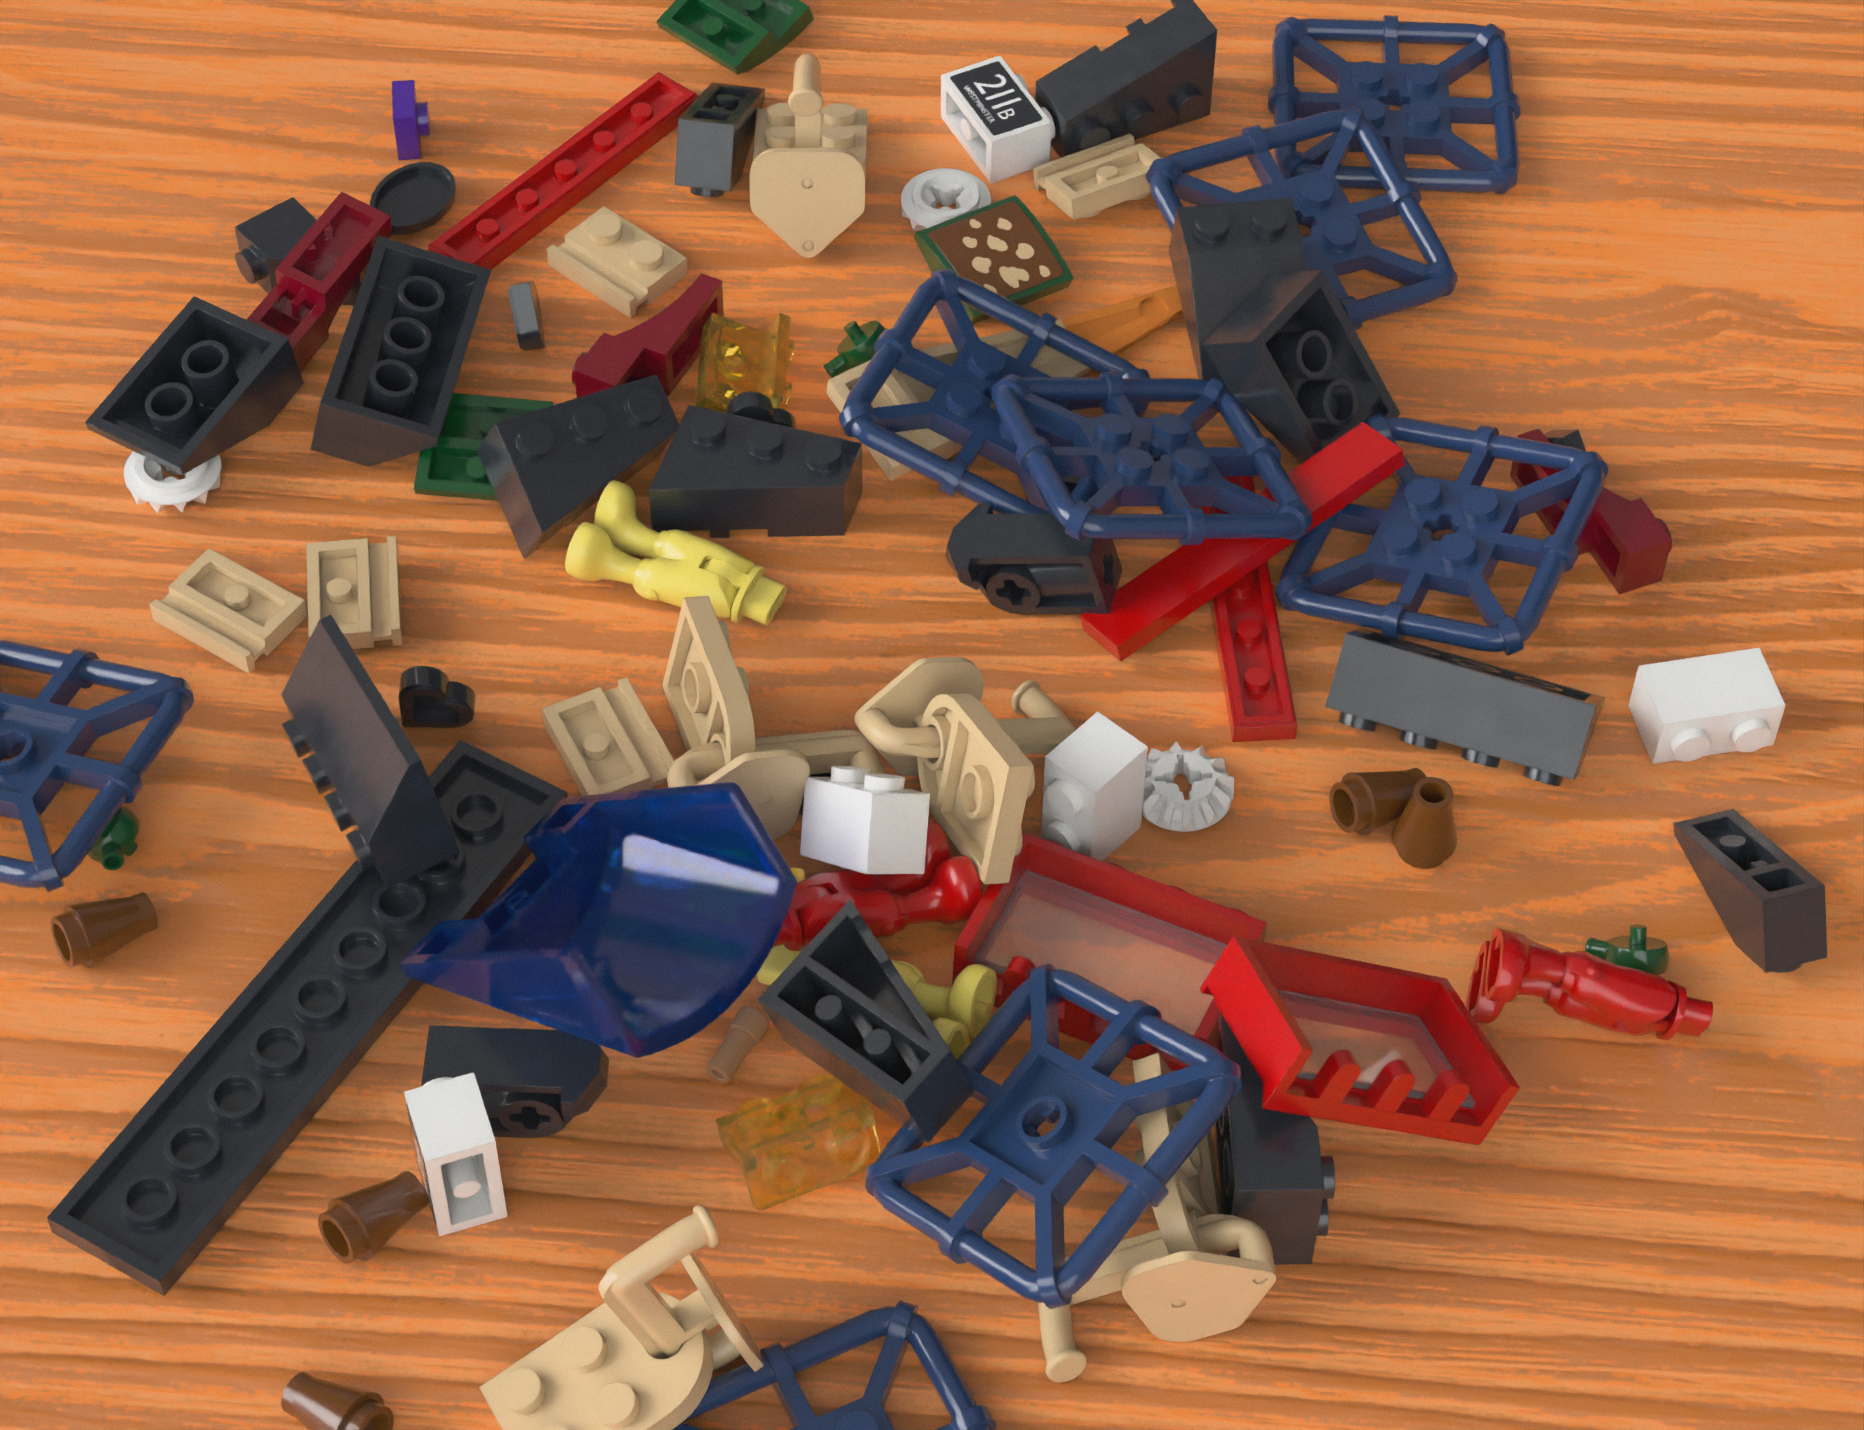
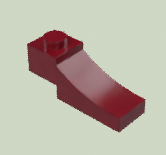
(320, 274)
(658, 346)
(1619, 535)

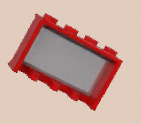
(1109, 928)
(1360, 1042)

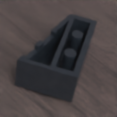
(1136, 85)
(563, 456)
(754, 475)
(865, 1026)

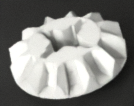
(942, 187)
(148, 484)
(1209, 796)

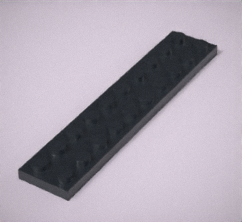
(293, 1035)

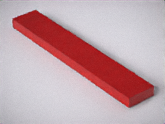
(567, 174)
(1203, 571)
(1252, 653)

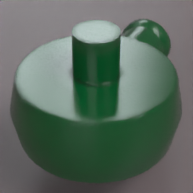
(855, 347)
(116, 840)
(1633, 951)

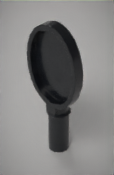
(415, 196)

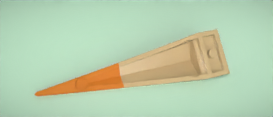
(1109, 327)

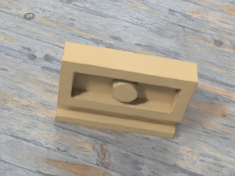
(1097, 177)
(617, 261)
(357, 587)
(229, 610)
(608, 741)

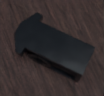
(1032, 565)
(525, 1076)

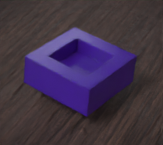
(409, 119)

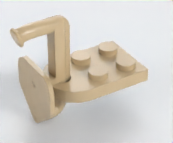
(808, 164)
(719, 732)
(968, 761)
(1178, 1274)
(636, 1356)

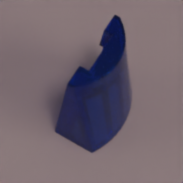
(626, 921)

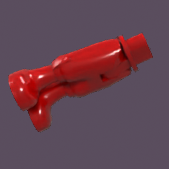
(886, 901)
(1581, 989)

